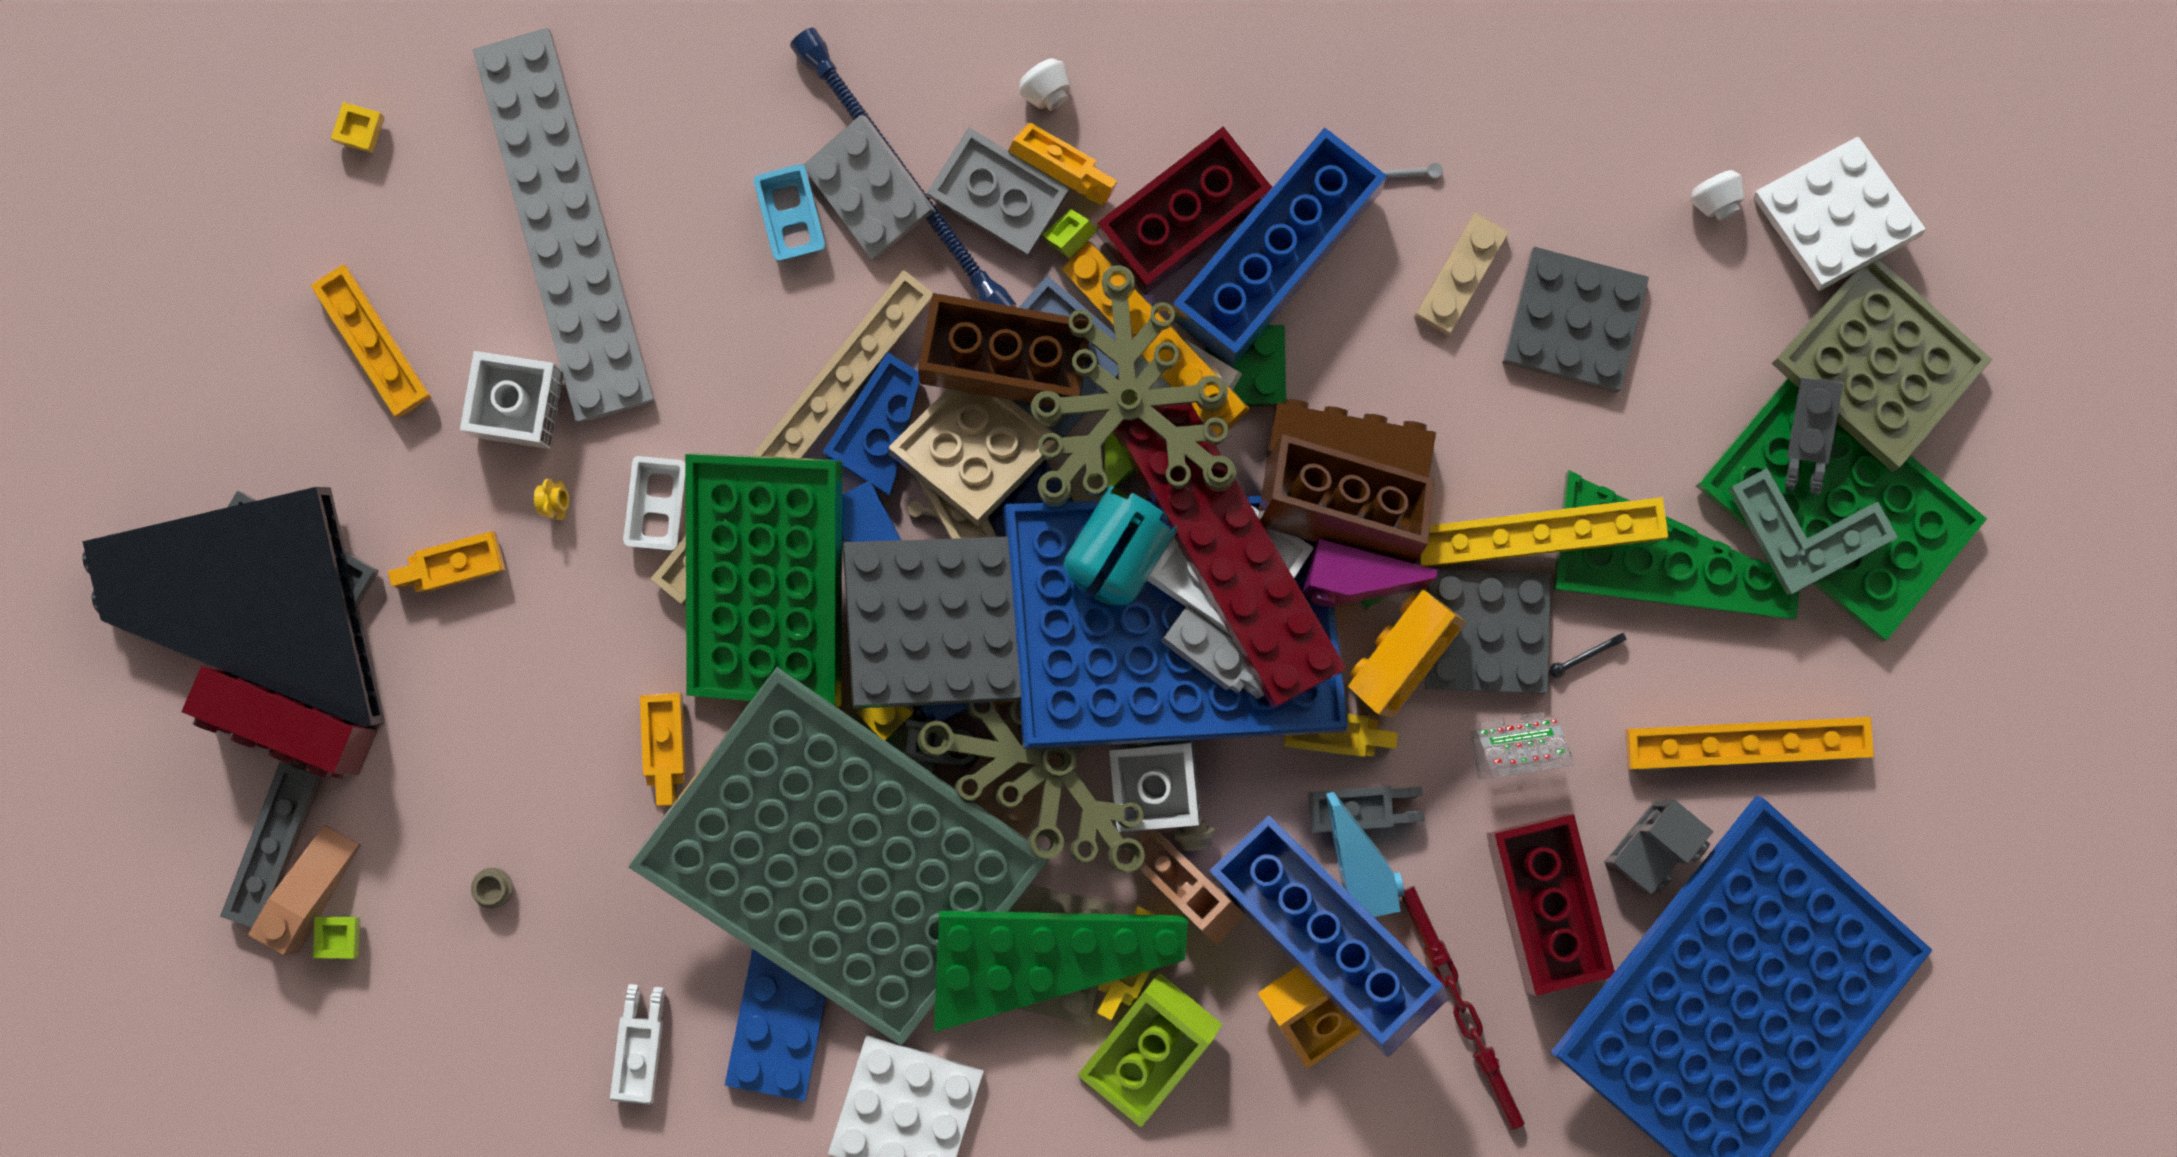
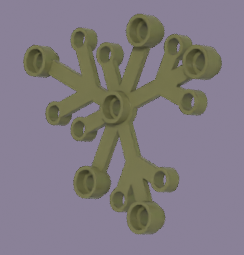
(1125, 352)
(1008, 752)

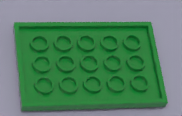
(1922, 509)
(762, 574)

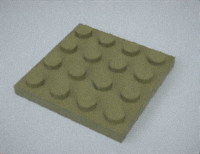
(1892, 353)

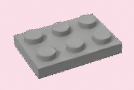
(868, 187)
(998, 192)

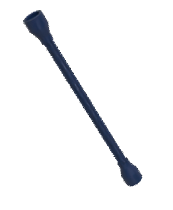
(813, 53)

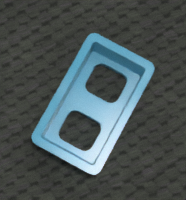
(777, 220)

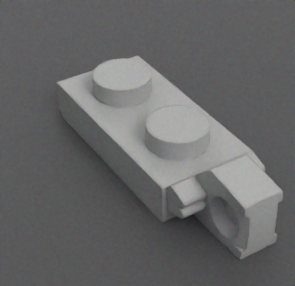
(1211, 652)

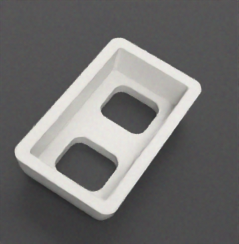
(641, 503)

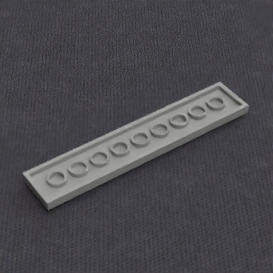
(563, 226)

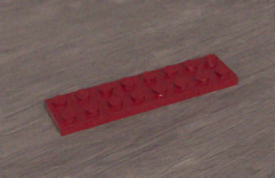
(1235, 565)

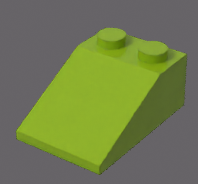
(1150, 1050)

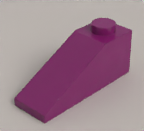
(1352, 575)

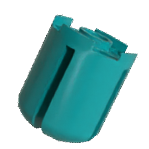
(1135, 560)

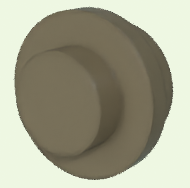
(1195, 837)
(492, 888)

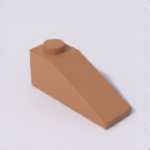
(1187, 886)
(304, 892)

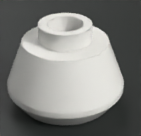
(1045, 84)
(1719, 195)

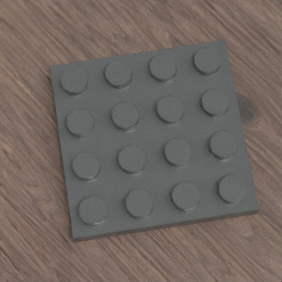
(931, 622)

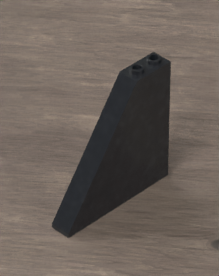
(249, 593)

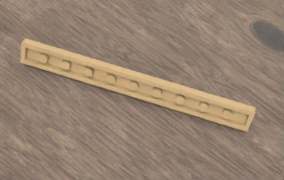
(827, 394)

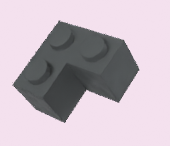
(1658, 842)

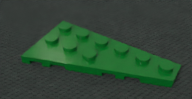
(1674, 571)
(1023, 958)

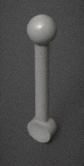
(1433, 172)

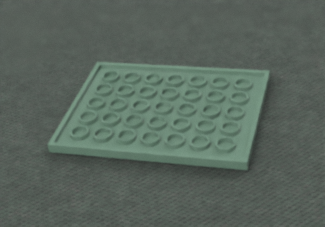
(832, 854)

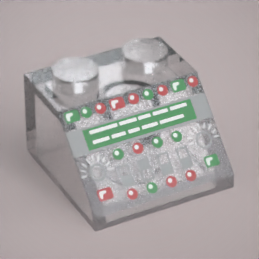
(1520, 747)

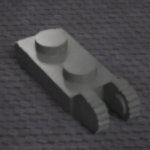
(1813, 429)
(1368, 806)

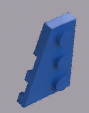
(875, 423)

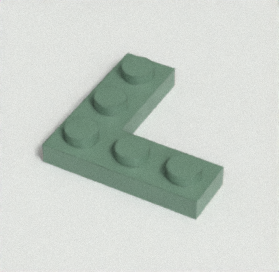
(1791, 555)

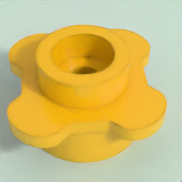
(551, 499)

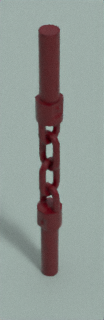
(1485, 1057)

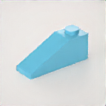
(1361, 864)

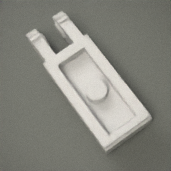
(637, 1049)

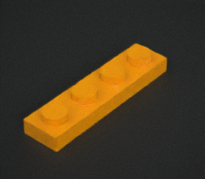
(371, 341)

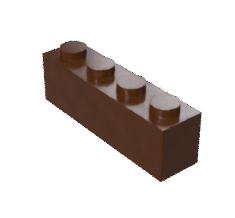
(1368, 437)

